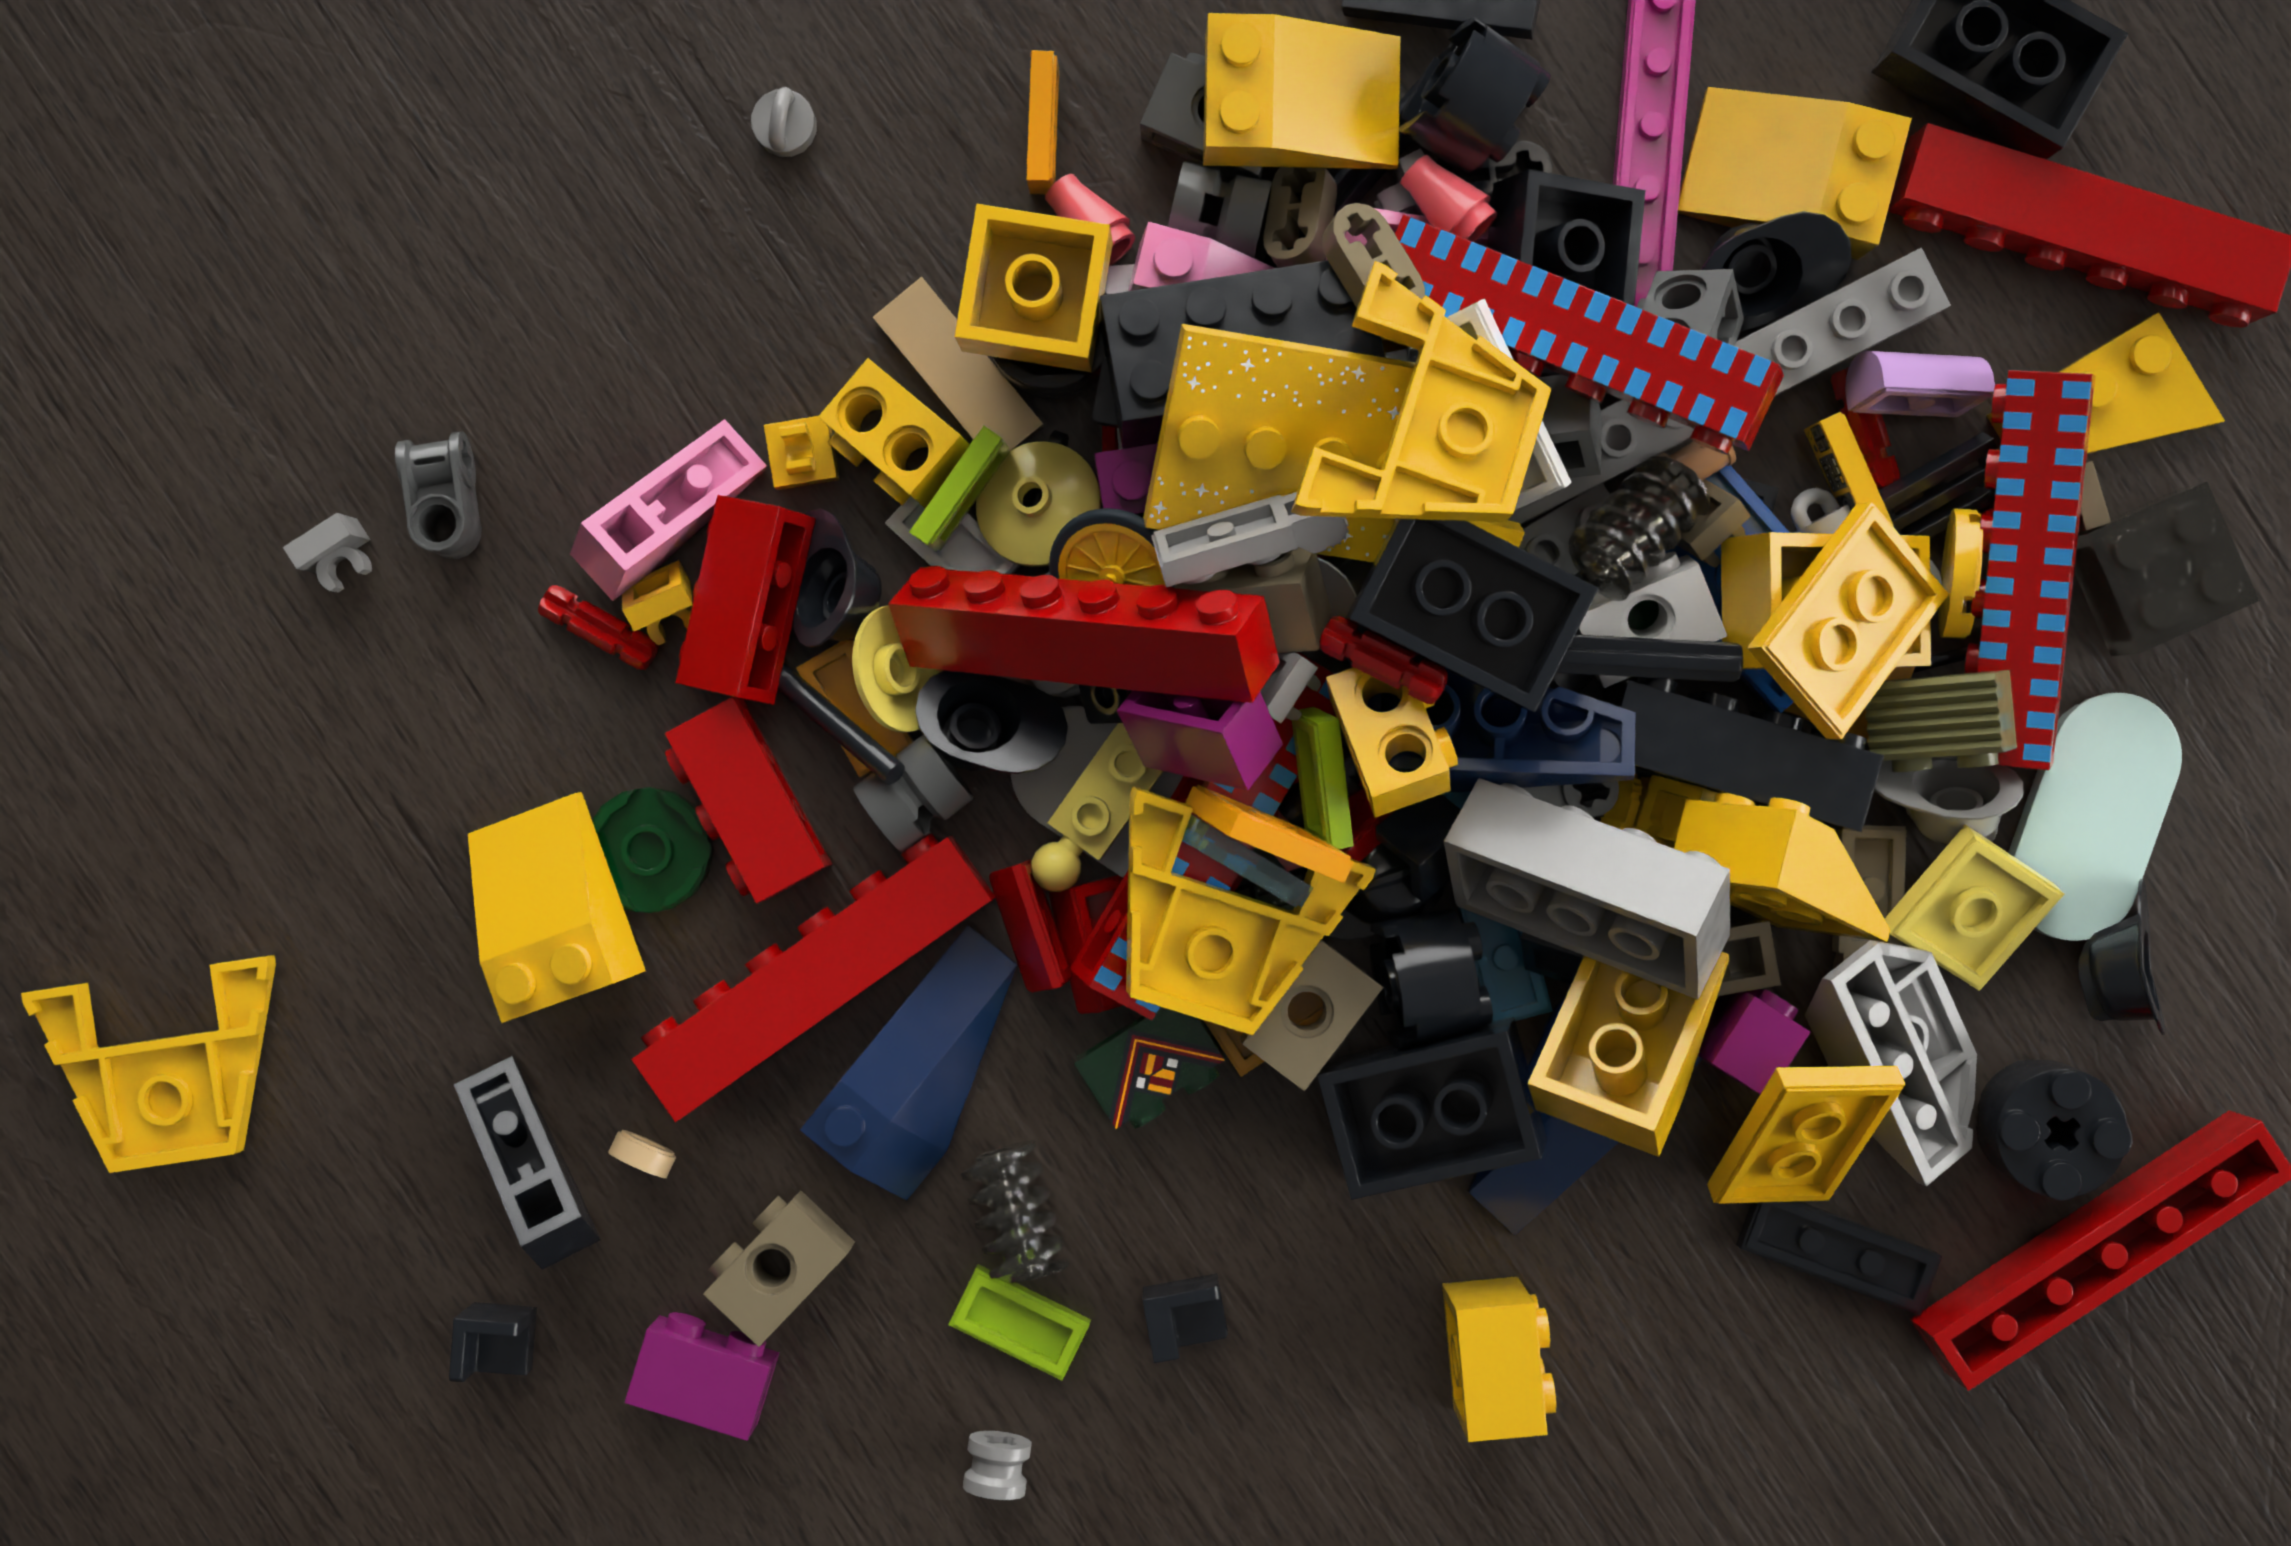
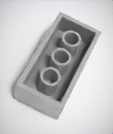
(1590, 886)

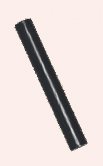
(840, 726)

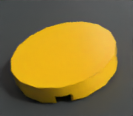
(1960, 572)

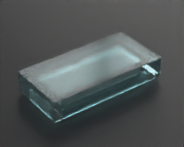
(1246, 862)

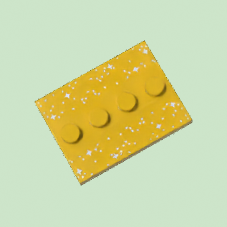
(1251, 413)

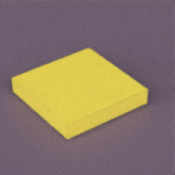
(1972, 907)

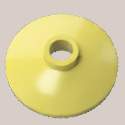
(1028, 533)
(883, 673)

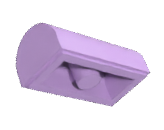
(1917, 383)

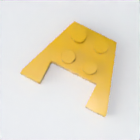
(1458, 432)
(1208, 946)
(169, 1094)

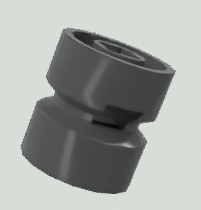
(1241, 212)
(924, 791)

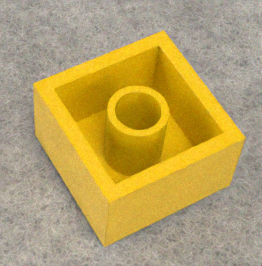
(1033, 287)
(1496, 1359)

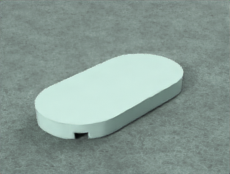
(2099, 810)

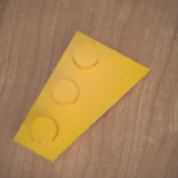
(2142, 388)

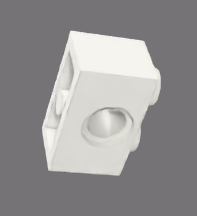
(1683, 604)

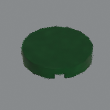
(653, 848)

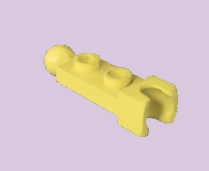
(1092, 811)

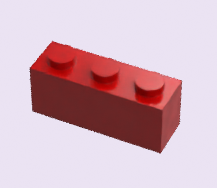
(745, 599)
(745, 800)

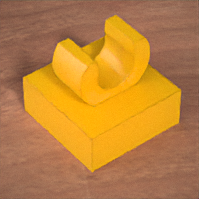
(800, 453)
(656, 597)

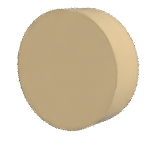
(642, 1153)

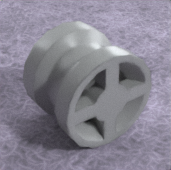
(997, 1465)

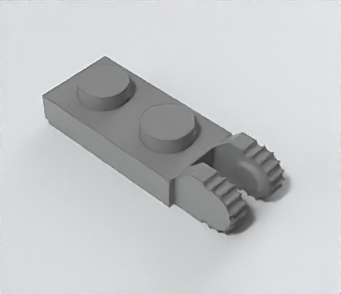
(1241, 536)

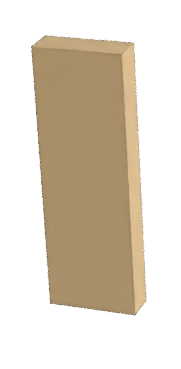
(962, 380)

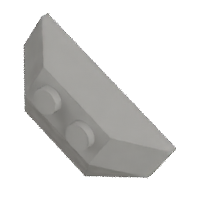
(1896, 1011)

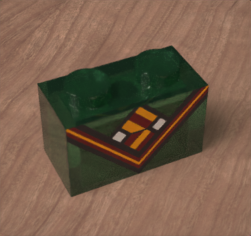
(1148, 1063)

